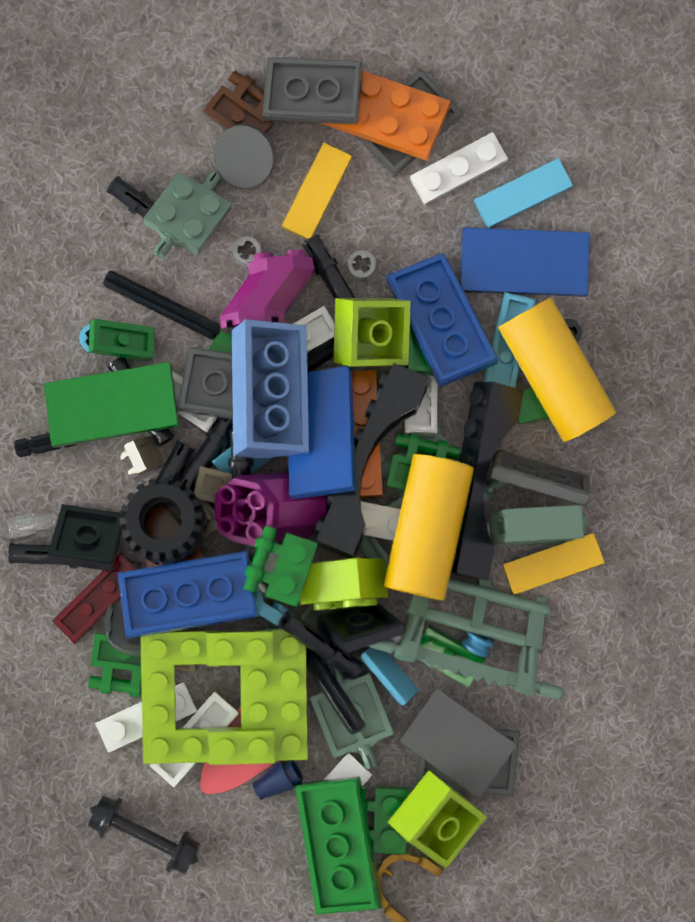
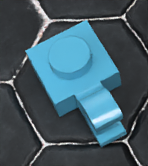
(270, 613)

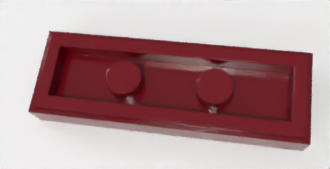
(92, 602)

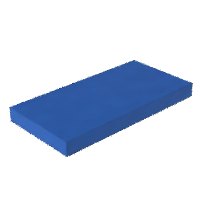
(525, 262)
(442, 320)
(331, 454)
(186, 595)

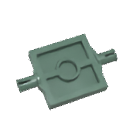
(187, 214)
(370, 708)

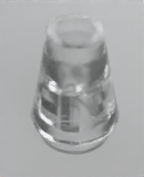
(28, 526)

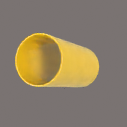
(557, 370)
(428, 527)

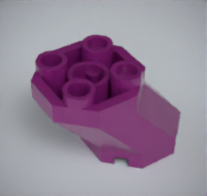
(269, 289)
(262, 501)

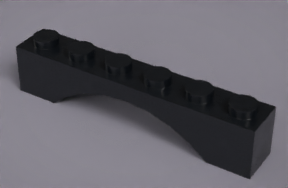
(398, 401)
(491, 415)

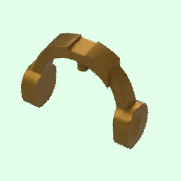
(423, 861)

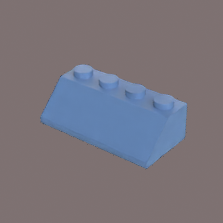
(269, 389)

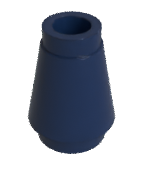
(278, 779)

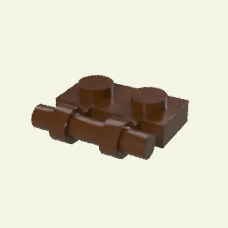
(229, 108)

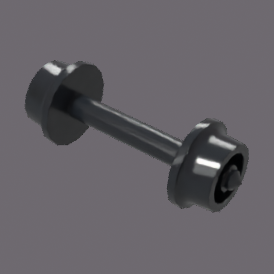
(106, 815)

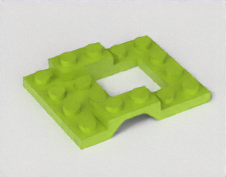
(271, 697)

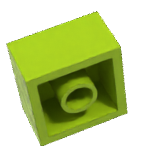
(371, 331)
(345, 583)
(437, 819)

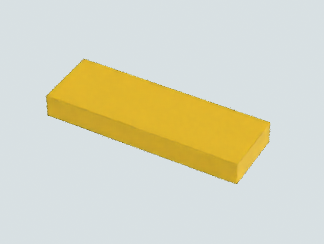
(316, 191)
(553, 564)

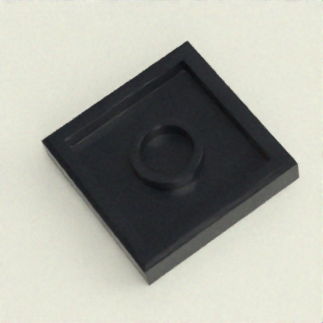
(86, 538)
(359, 626)

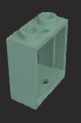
(537, 525)

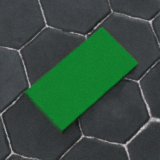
(111, 404)
(338, 845)

